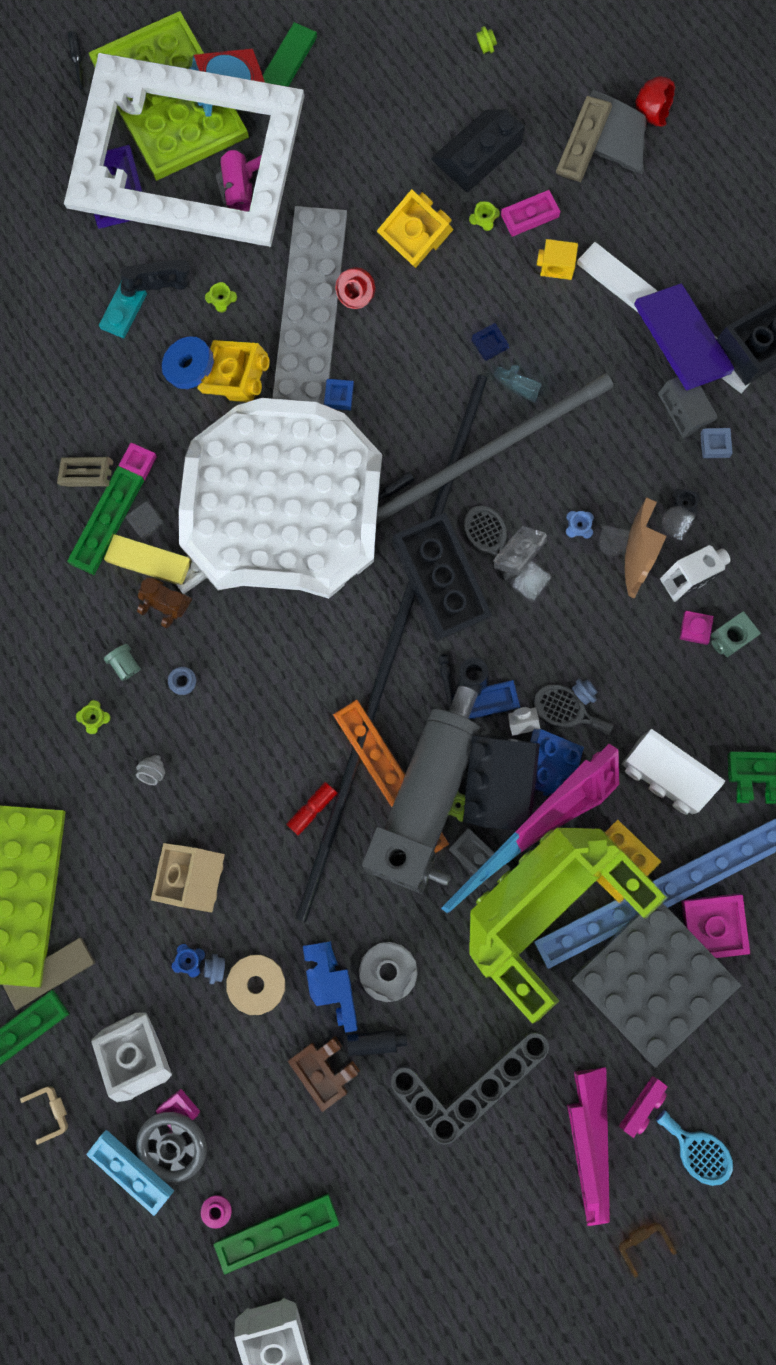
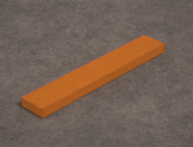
(375, 754)

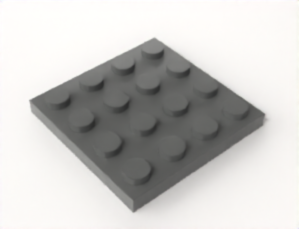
(655, 983)

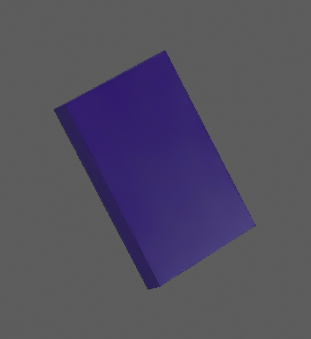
(121, 159)

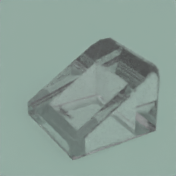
(531, 581)

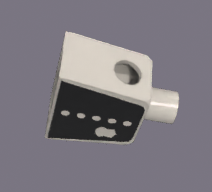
(697, 568)

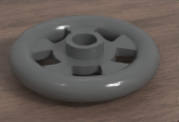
(179, 1123)

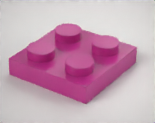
(718, 924)

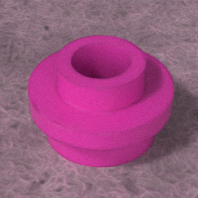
(224, 1206)

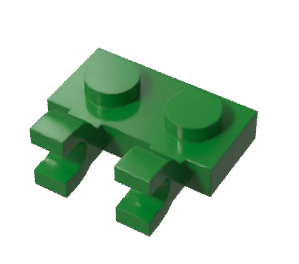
(752, 768)

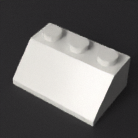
(671, 773)

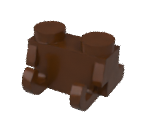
(162, 599)

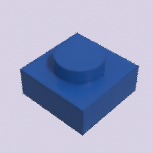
(339, 394)

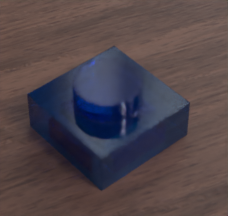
(490, 342)

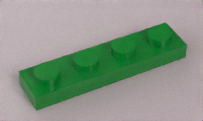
(105, 520)
(276, 1233)

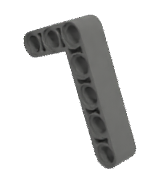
(472, 1091)

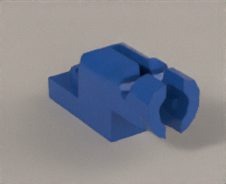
(329, 985)

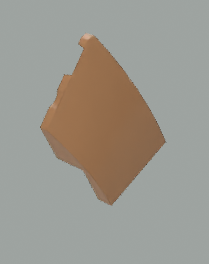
(641, 548)

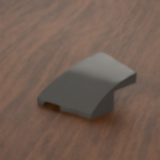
(622, 135)

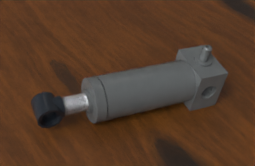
(428, 791)

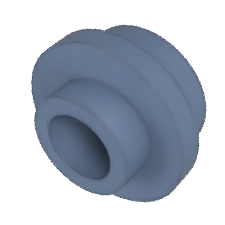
(176, 674)
(585, 691)
(214, 969)

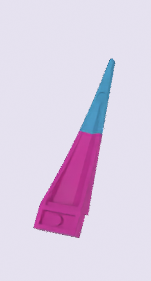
(579, 793)

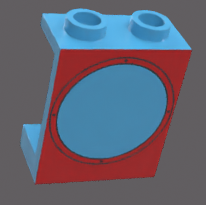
(228, 63)

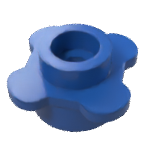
(180, 961)

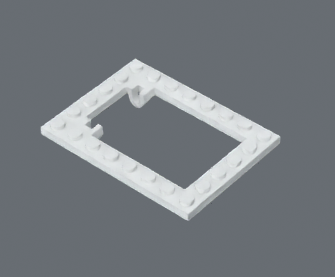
(101, 193)

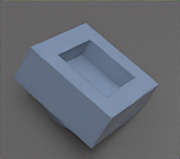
(716, 443)

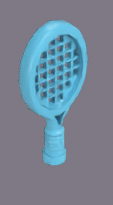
(665, 1120)

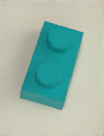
(121, 312)

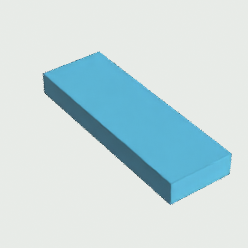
(130, 1172)

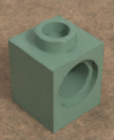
(744, 629)

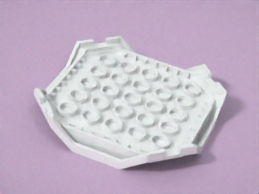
(280, 498)

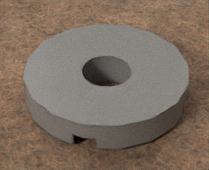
(406, 972)

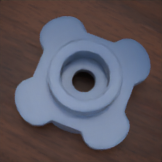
(579, 517)

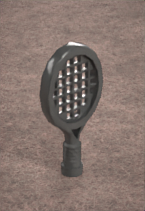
(484, 510)
(605, 727)

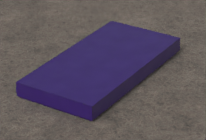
(684, 336)

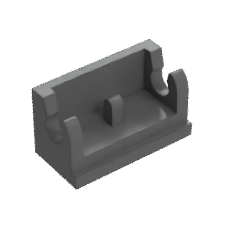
(687, 408)

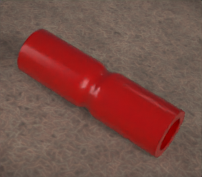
(314, 805)

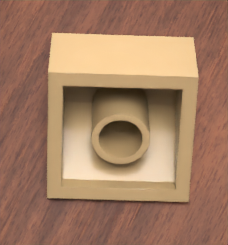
(187, 877)

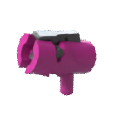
(234, 180)

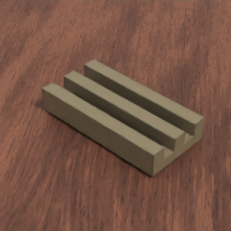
(102, 480)

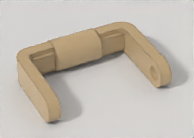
(57, 1108)

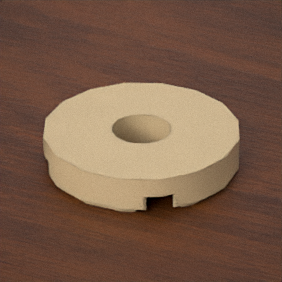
(238, 988)

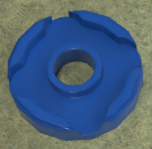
(178, 354)

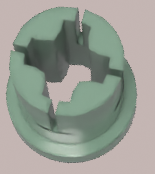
(122, 662)

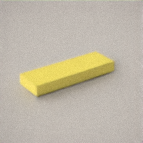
(148, 560)

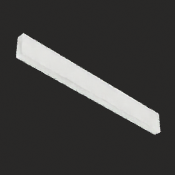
(627, 286)

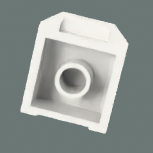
(130, 1057)
(271, 1335)

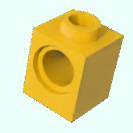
(557, 259)

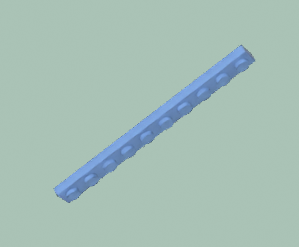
(675, 885)

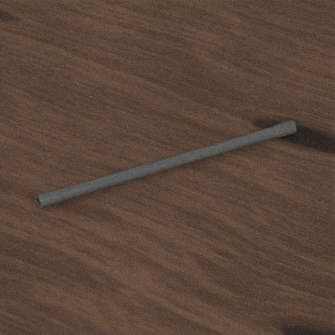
(588, 392)

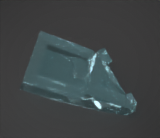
(518, 384)

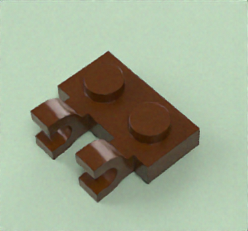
(319, 1077)

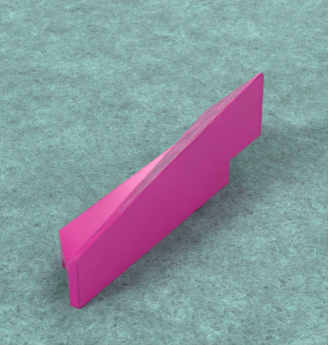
(590, 1141)

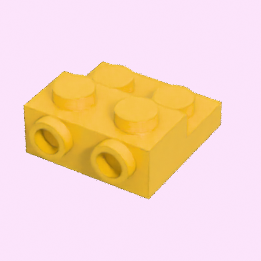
(415, 227)
(235, 370)

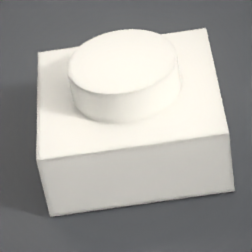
(523, 720)

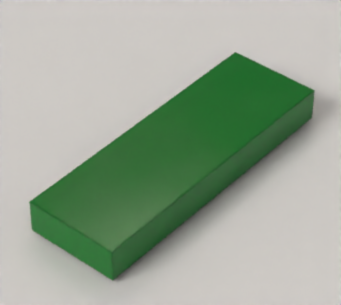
(290, 55)
(30, 1025)

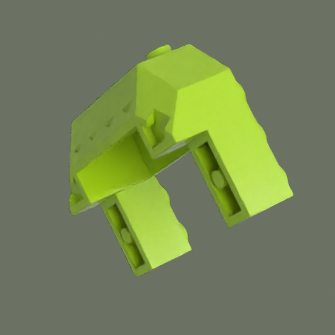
(536, 895)

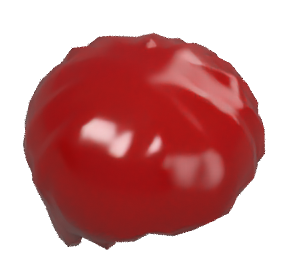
(656, 99)

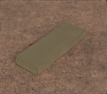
(584, 138)
(57, 969)

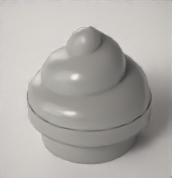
(151, 770)

